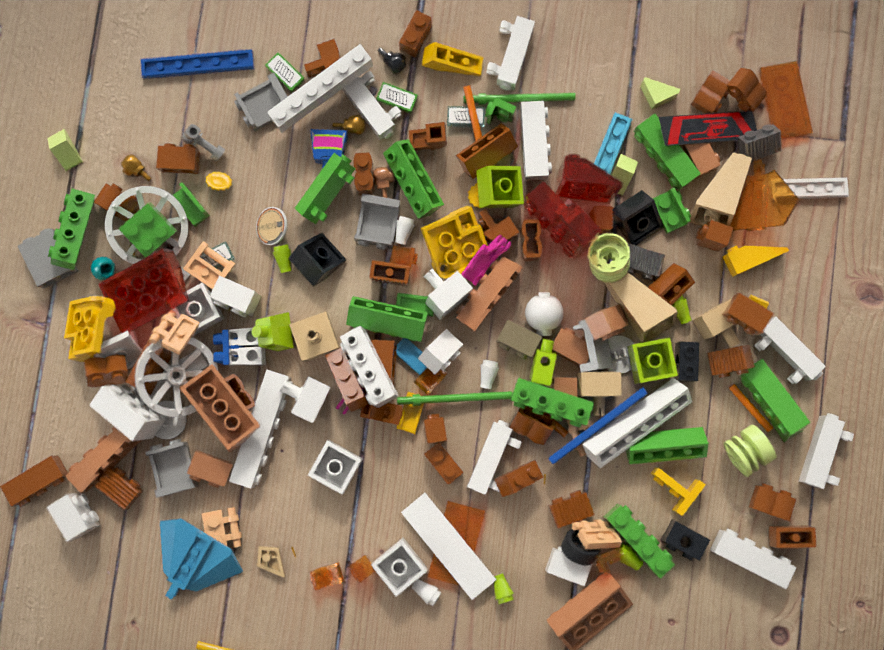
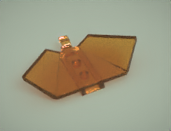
(763, 201)

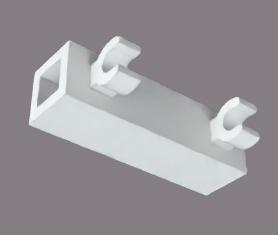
(515, 52)
(369, 107)
(792, 350)
(822, 451)
(490, 457)

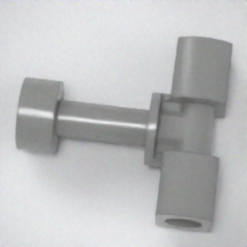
(192, 134)

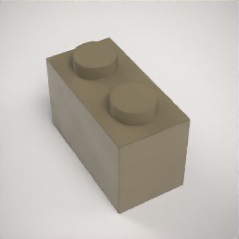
(518, 339)

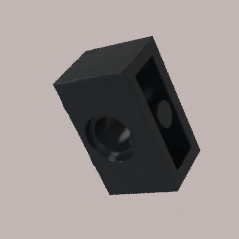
(687, 361)
(696, 545)

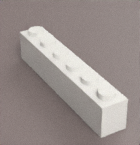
(320, 88)
(266, 412)
(637, 422)

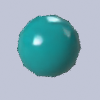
(103, 268)

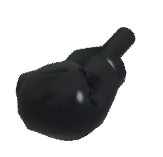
(394, 61)

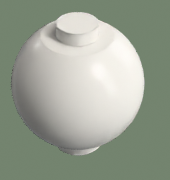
(544, 313)

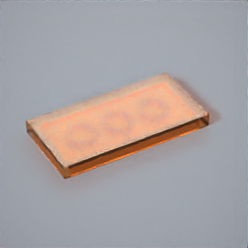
(786, 99)
(467, 523)

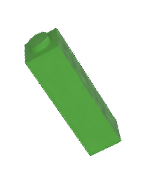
(325, 188)

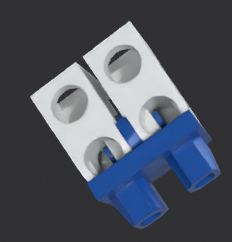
(234, 348)

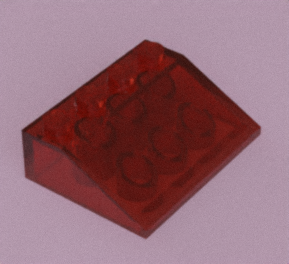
(585, 181)
(146, 290)

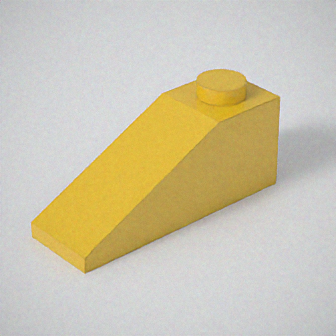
(451, 60)
(747, 257)

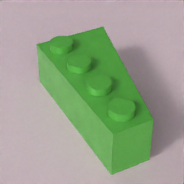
(775, 401)

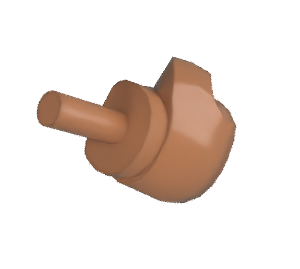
(383, 178)

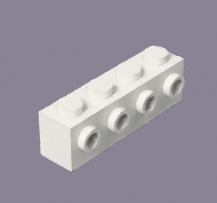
(534, 140)
(369, 367)
(752, 558)

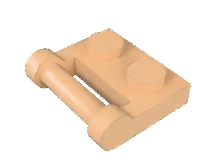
(203, 270)

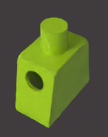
(274, 332)
(543, 372)

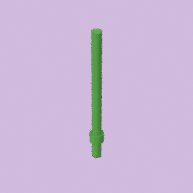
(482, 98)
(417, 400)

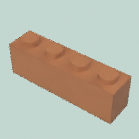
(488, 294)
(98, 460)

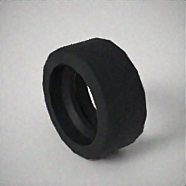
(576, 554)

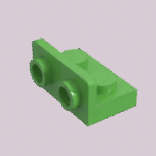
(500, 108)
(672, 210)

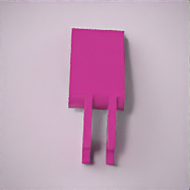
(484, 258)

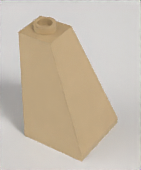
(723, 193)
(642, 307)

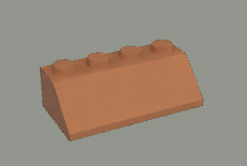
(220, 408)
(589, 612)

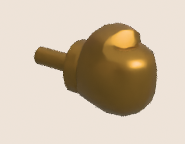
(353, 124)
(132, 165)

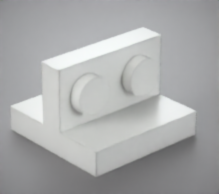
(122, 344)

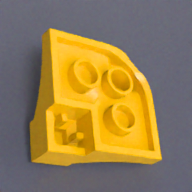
(453, 241)
(86, 326)

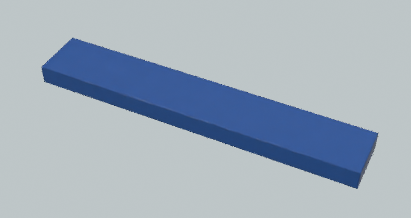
(197, 64)
(597, 426)

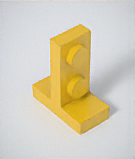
(687, 495)

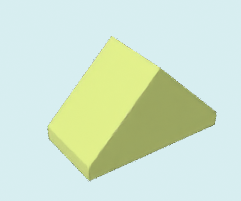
(657, 92)
(64, 150)
(624, 171)

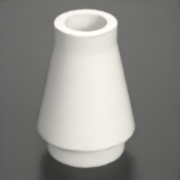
(403, 229)
(488, 373)
(426, 591)

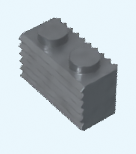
(760, 142)
(645, 262)

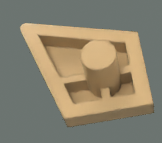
(270, 560)

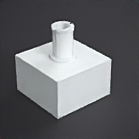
(447, 293)
(307, 398)

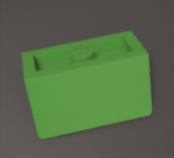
(194, 210)

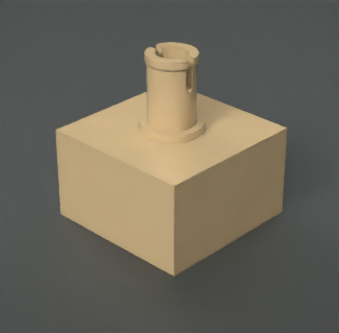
(715, 323)
(314, 336)
(598, 386)

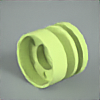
(605, 248)
(749, 450)

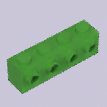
(671, 158)
(413, 178)
(72, 229)
(386, 318)
(551, 401)
(669, 446)
(643, 545)

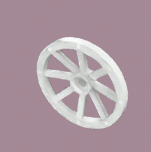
(110, 233)
(176, 381)

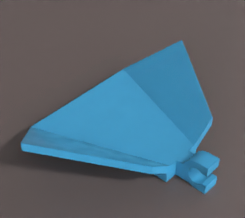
(193, 557)

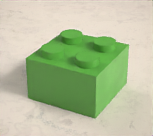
(147, 229)

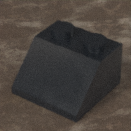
(637, 218)
(317, 258)

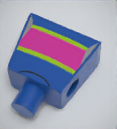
(326, 143)

